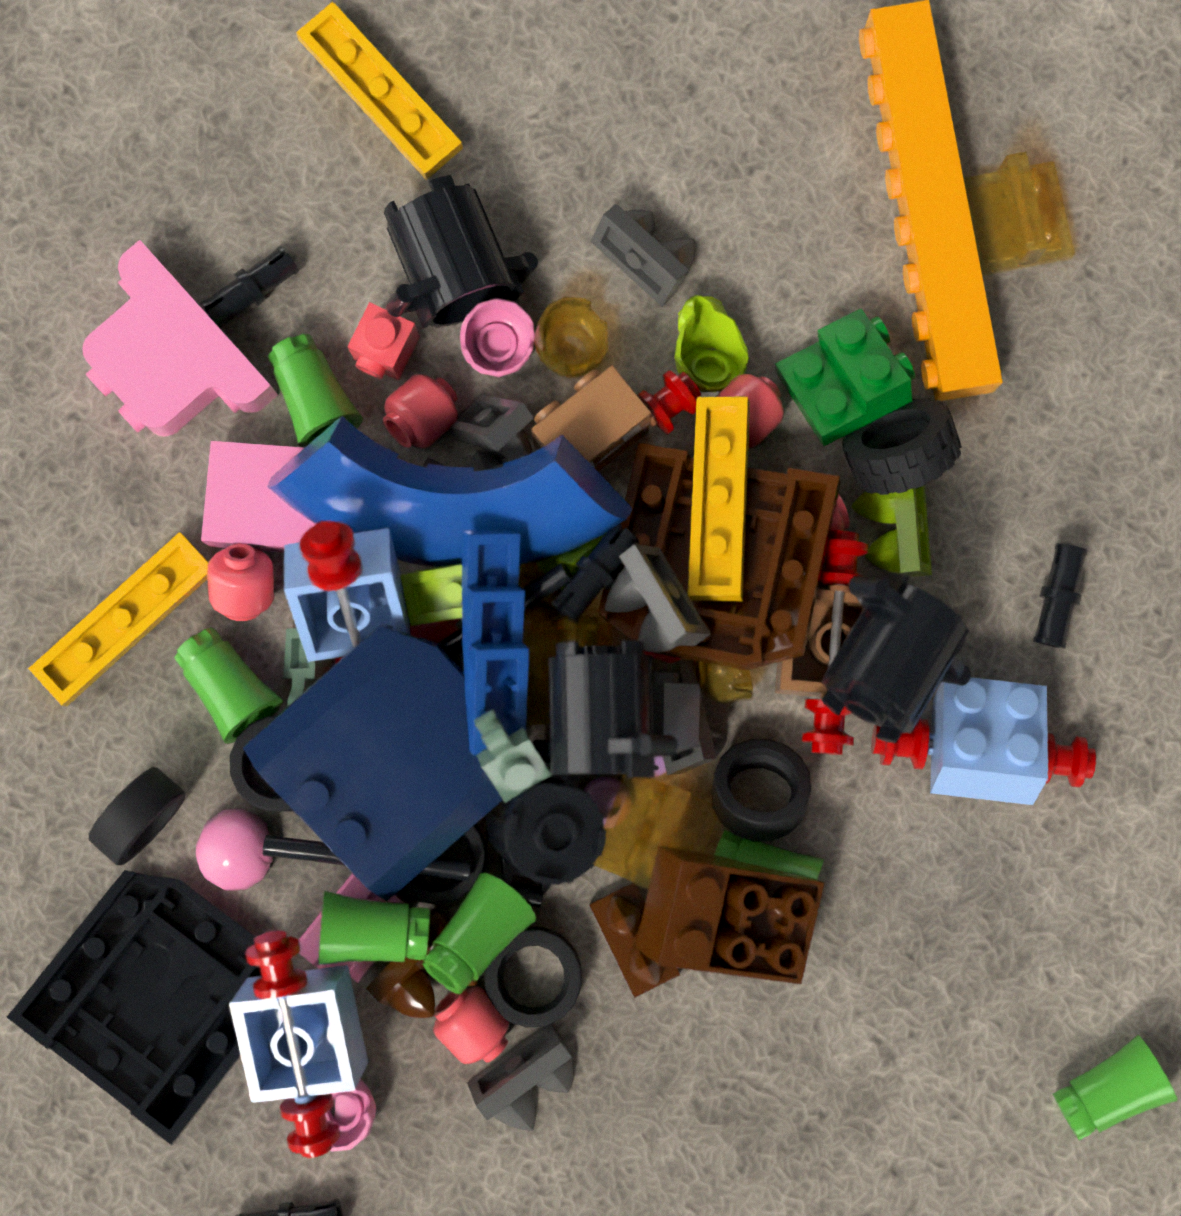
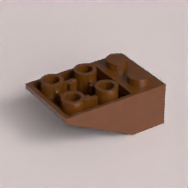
(728, 916)

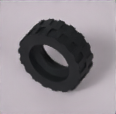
(903, 448)

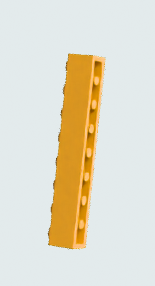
(931, 202)

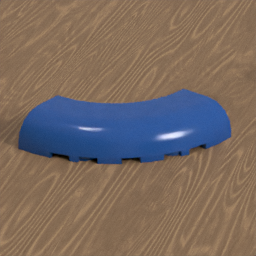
(544, 496)

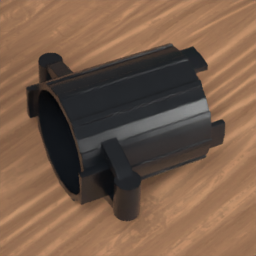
(450, 256)
(895, 655)
(602, 713)
(546, 835)

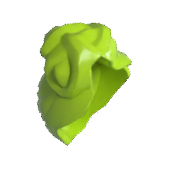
(704, 326)

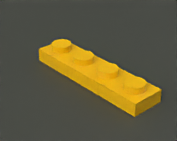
(379, 90)
(719, 499)
(121, 620)

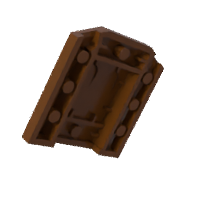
(783, 557)

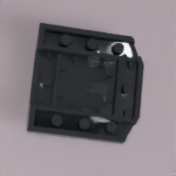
(145, 999)

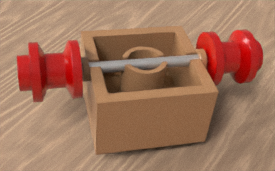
(610, 417)
(830, 624)

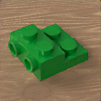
(847, 377)

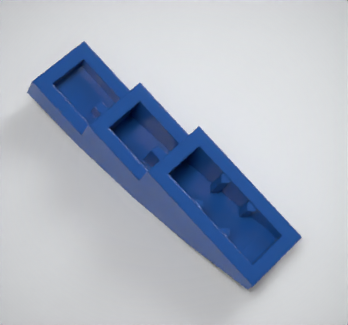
(493, 631)

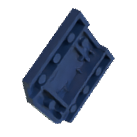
(380, 759)

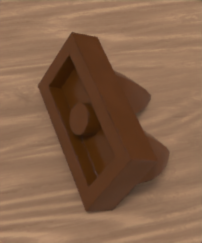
(620, 921)
(406, 983)

